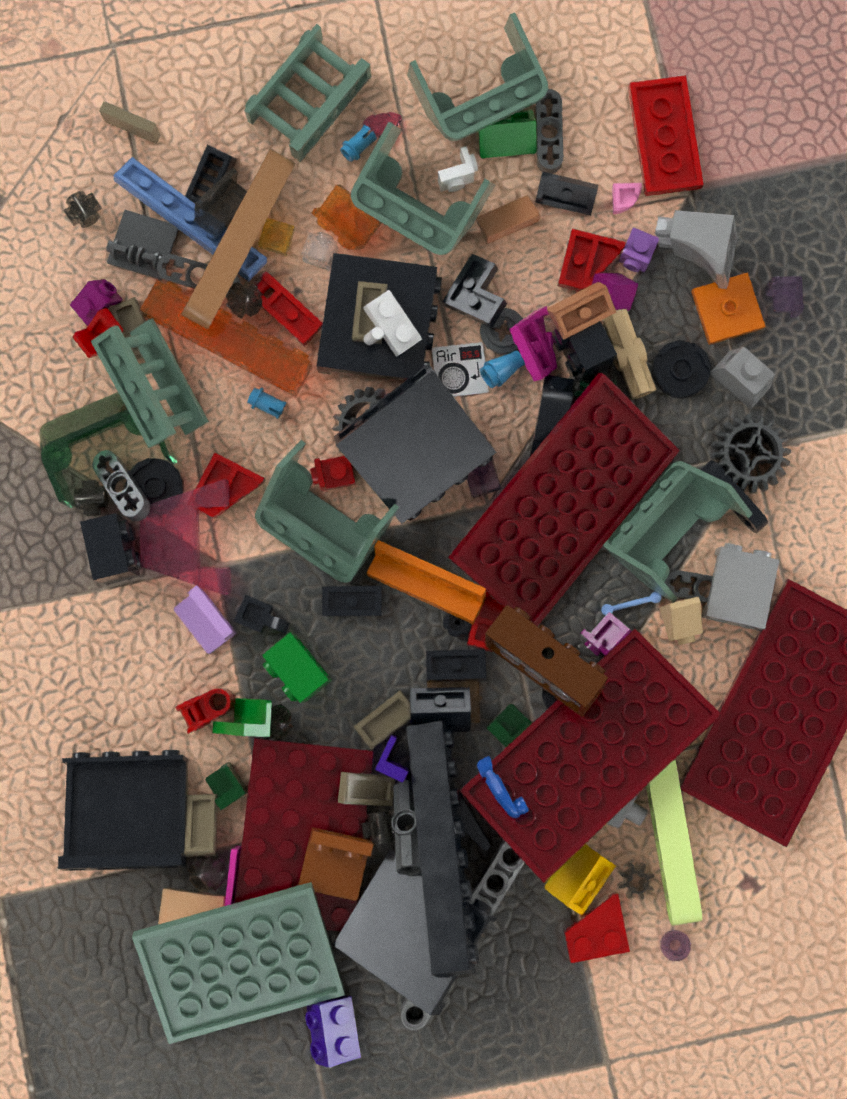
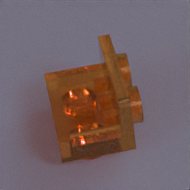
(345, 219)

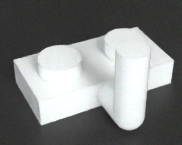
(390, 324)

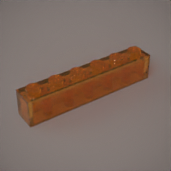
(230, 340)

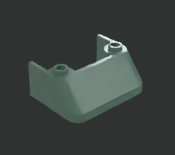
(522, 87)
(377, 195)
(663, 518)
(313, 525)

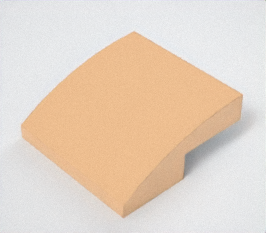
(182, 903)

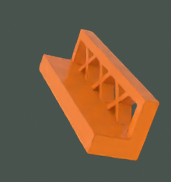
(427, 582)

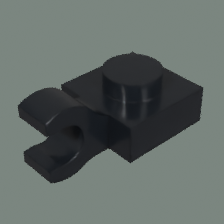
(257, 615)

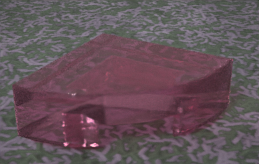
(378, 122)

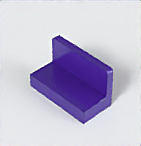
(390, 767)

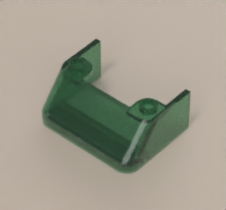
(78, 426)

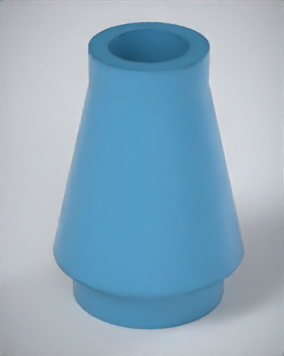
(499, 370)

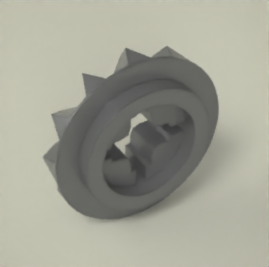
(491, 337)

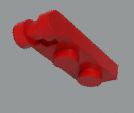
(288, 310)

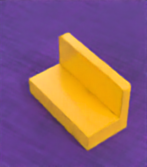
(580, 879)

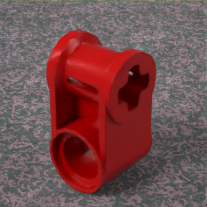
(201, 709)

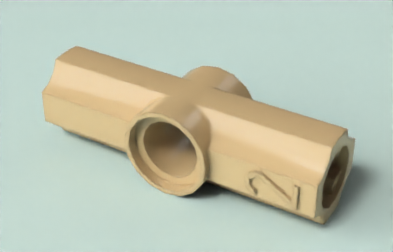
(631, 354)

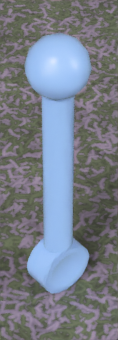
(654, 597)

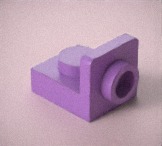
(638, 250)

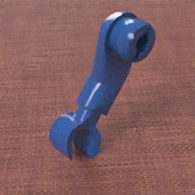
(499, 791)

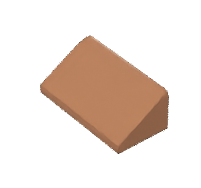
(508, 219)
(582, 310)

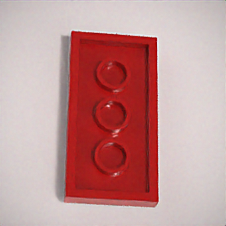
(665, 135)

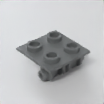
(141, 243)

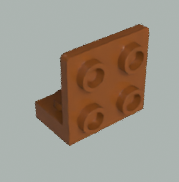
(335, 863)

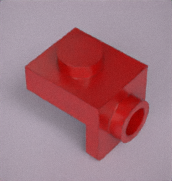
(100, 323)

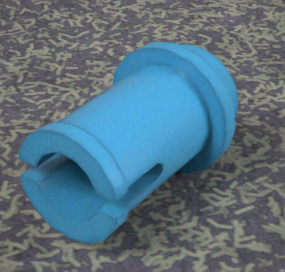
(357, 144)
(266, 402)

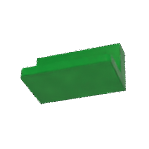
(509, 136)
(251, 718)

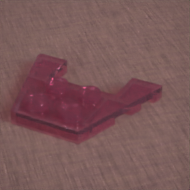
(172, 537)

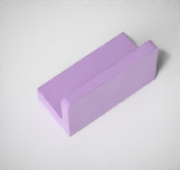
(204, 620)

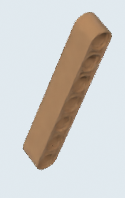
(238, 239)

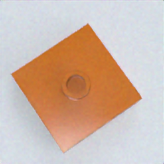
(728, 311)

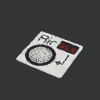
(460, 368)

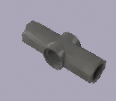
(405, 841)

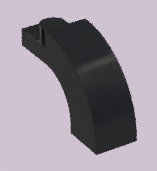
(554, 404)

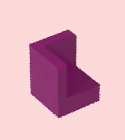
(621, 289)

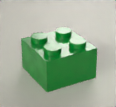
(296, 668)

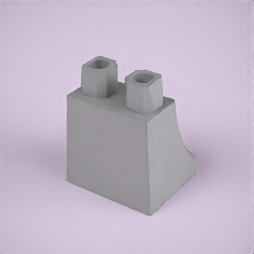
(702, 239)

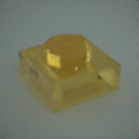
(276, 236)

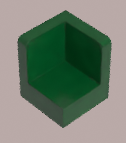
(508, 725)
(227, 785)

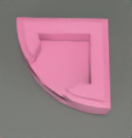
(625, 196)

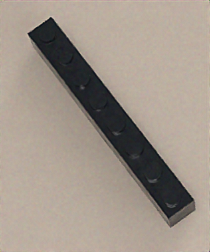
(441, 850)

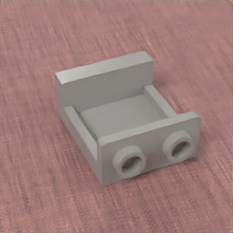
(741, 587)

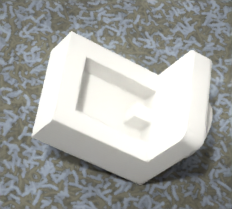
(457, 177)

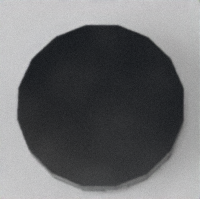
(681, 369)
(157, 480)

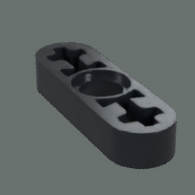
(757, 520)

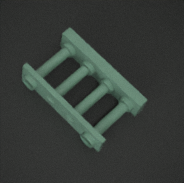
(318, 118)
(135, 388)

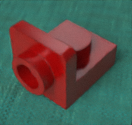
(332, 473)

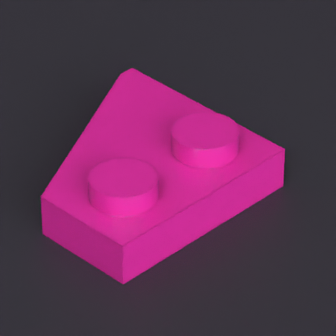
(535, 344)

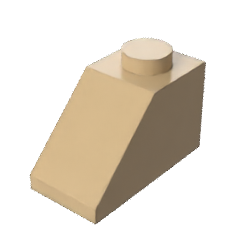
(682, 620)

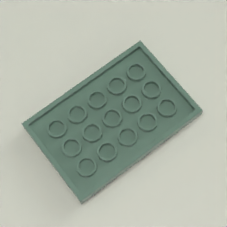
(239, 963)

